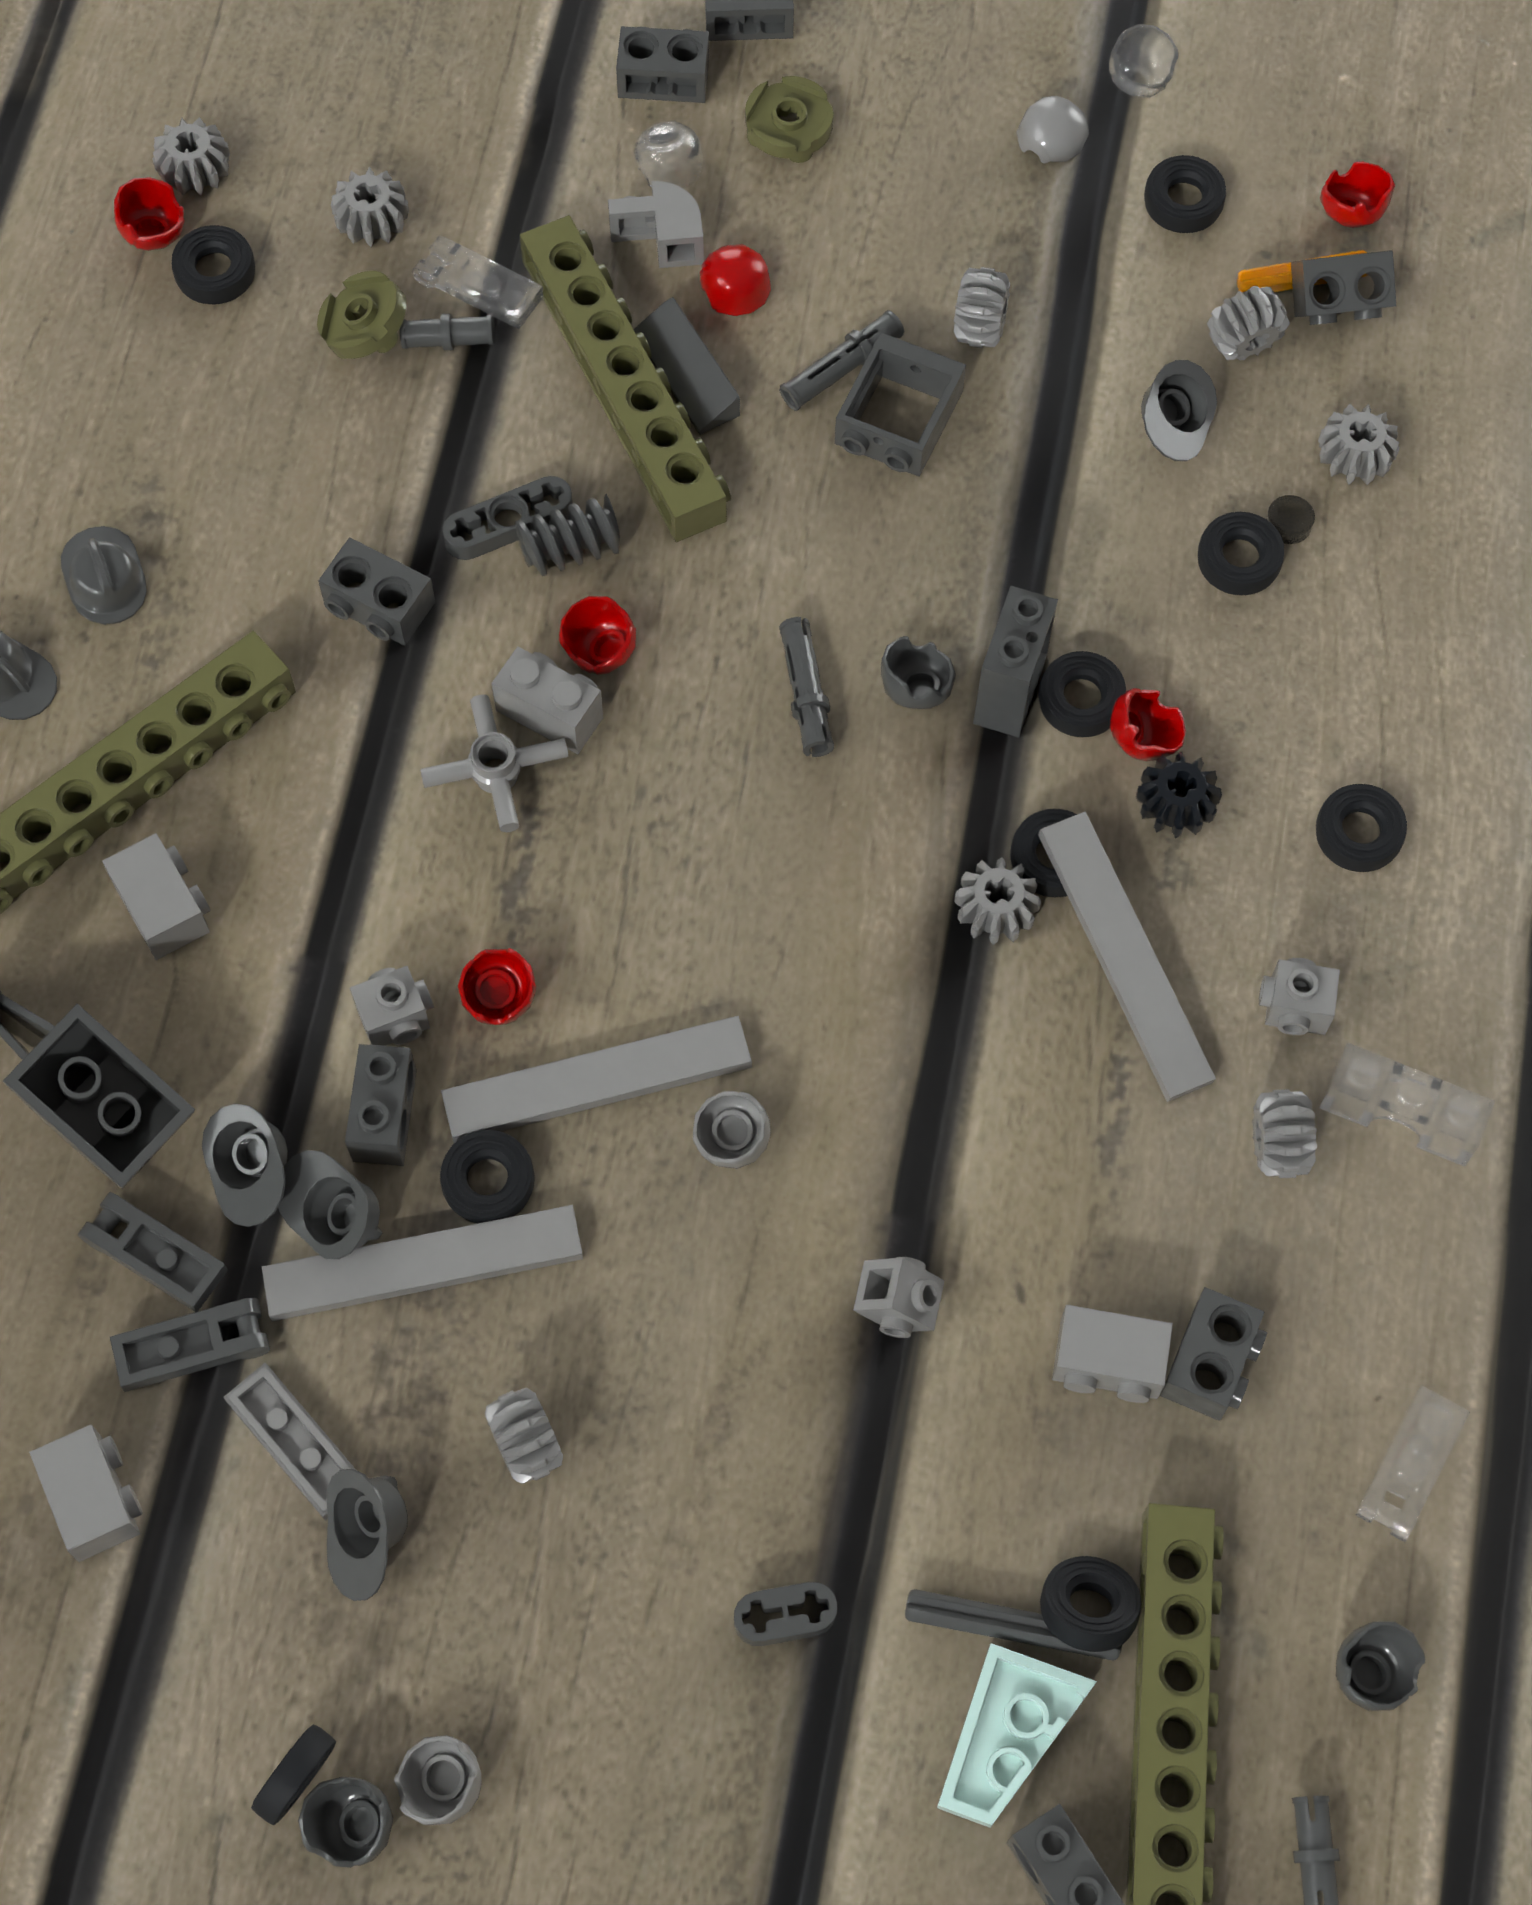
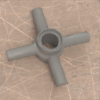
(494, 779)

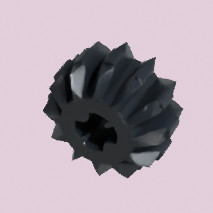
(1197, 791)

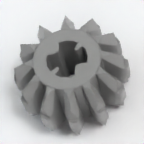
(191, 156)
(369, 207)
(981, 307)
(1248, 323)
(1358, 444)
(1009, 913)
(1284, 1133)
(524, 1435)

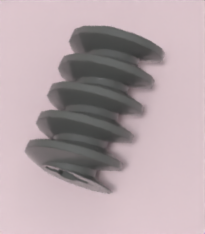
(570, 535)

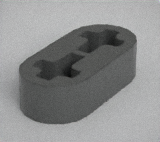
(782, 1600)

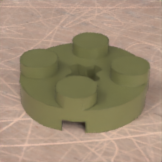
(789, 139)
(373, 331)

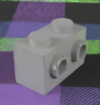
(548, 698)
(157, 896)
(1112, 1353)
(86, 1492)

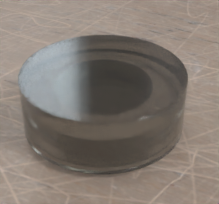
(1292, 518)

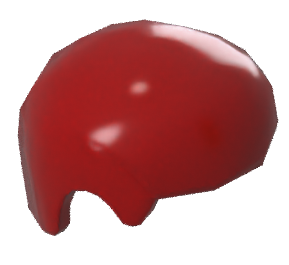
(1358, 195)
(148, 213)
(735, 280)
(597, 634)
(1146, 726)
(497, 986)

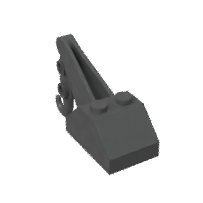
(93, 1091)

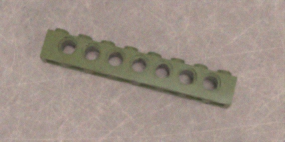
(684, 507)
(129, 751)
(1193, 1534)

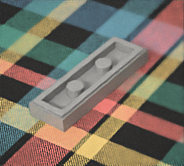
(288, 1434)

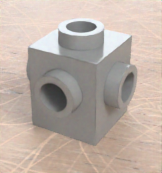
(1300, 996)
(392, 1006)
(899, 1295)

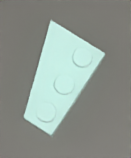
(1007, 1730)

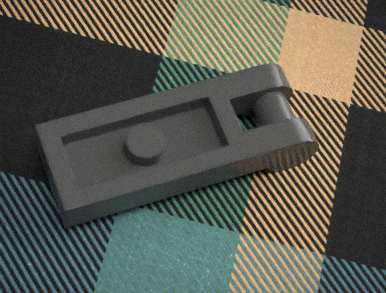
(154, 1252)
(188, 1344)

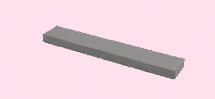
(1126, 956)
(597, 1078)
(422, 1263)

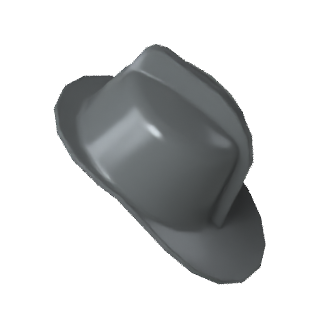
(1179, 409)
(103, 575)
(25, 680)
(245, 1163)
(328, 1205)
(363, 1524)

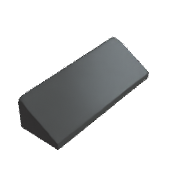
(690, 368)

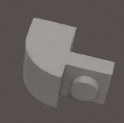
(668, 217)

